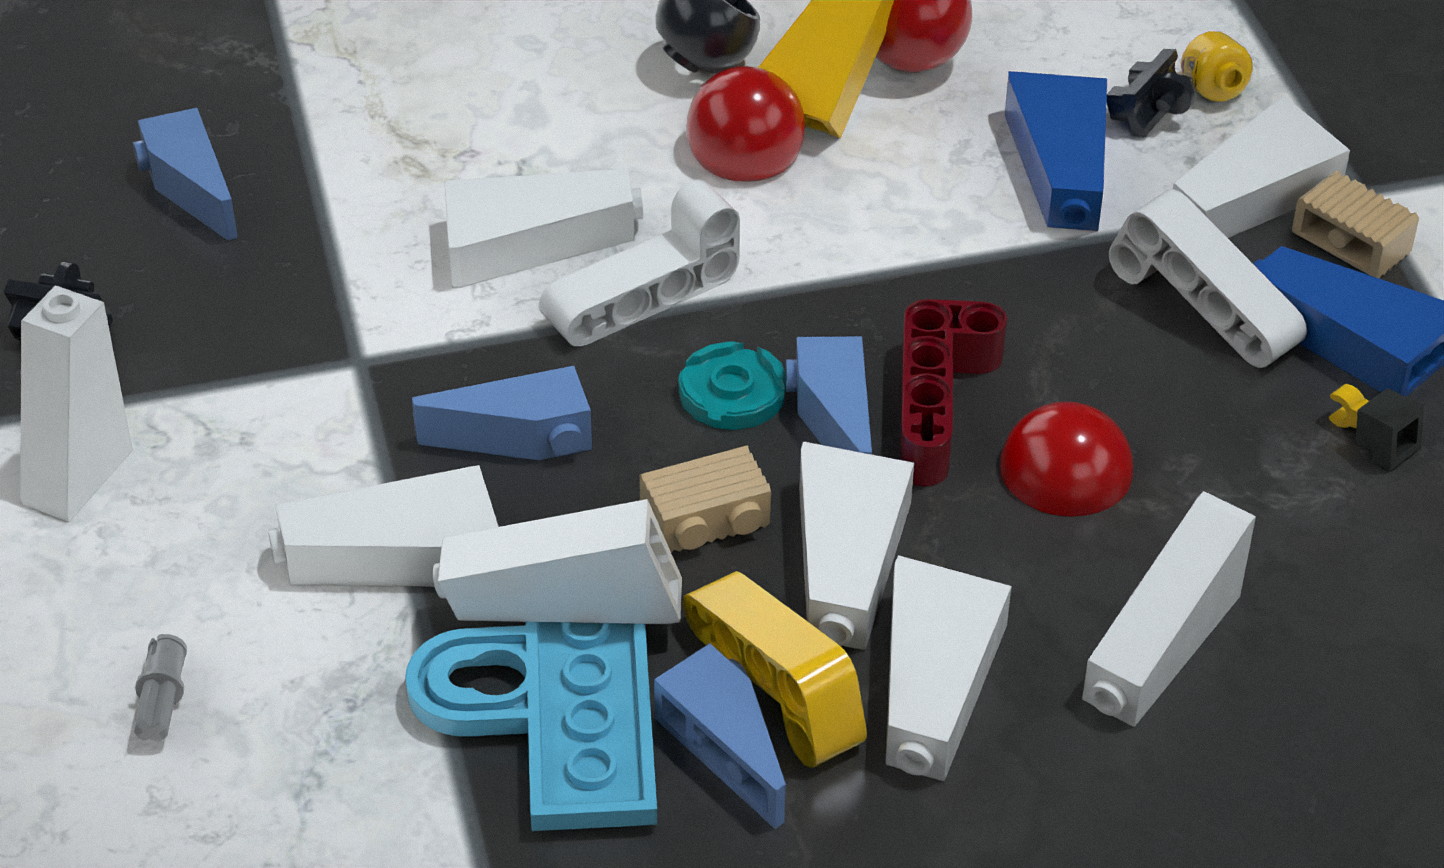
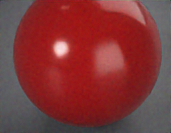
(924, 33)
(745, 124)
(1067, 460)

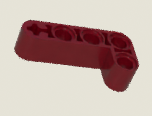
(937, 342)

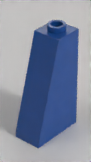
(1061, 142)
(1360, 321)

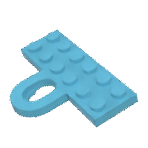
(578, 703)

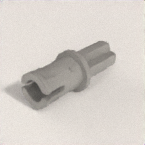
(159, 687)

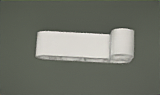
(1210, 274)
(653, 275)

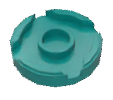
(732, 386)

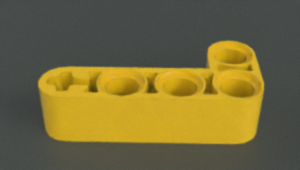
(786, 660)

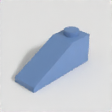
(186, 168)
(832, 390)
(511, 417)
(718, 719)

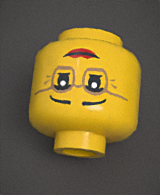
(1217, 66)

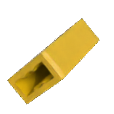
(829, 57)

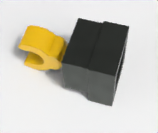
(1386, 424)

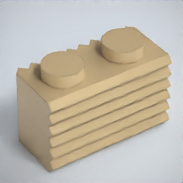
(1355, 224)
(708, 498)

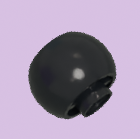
(707, 32)

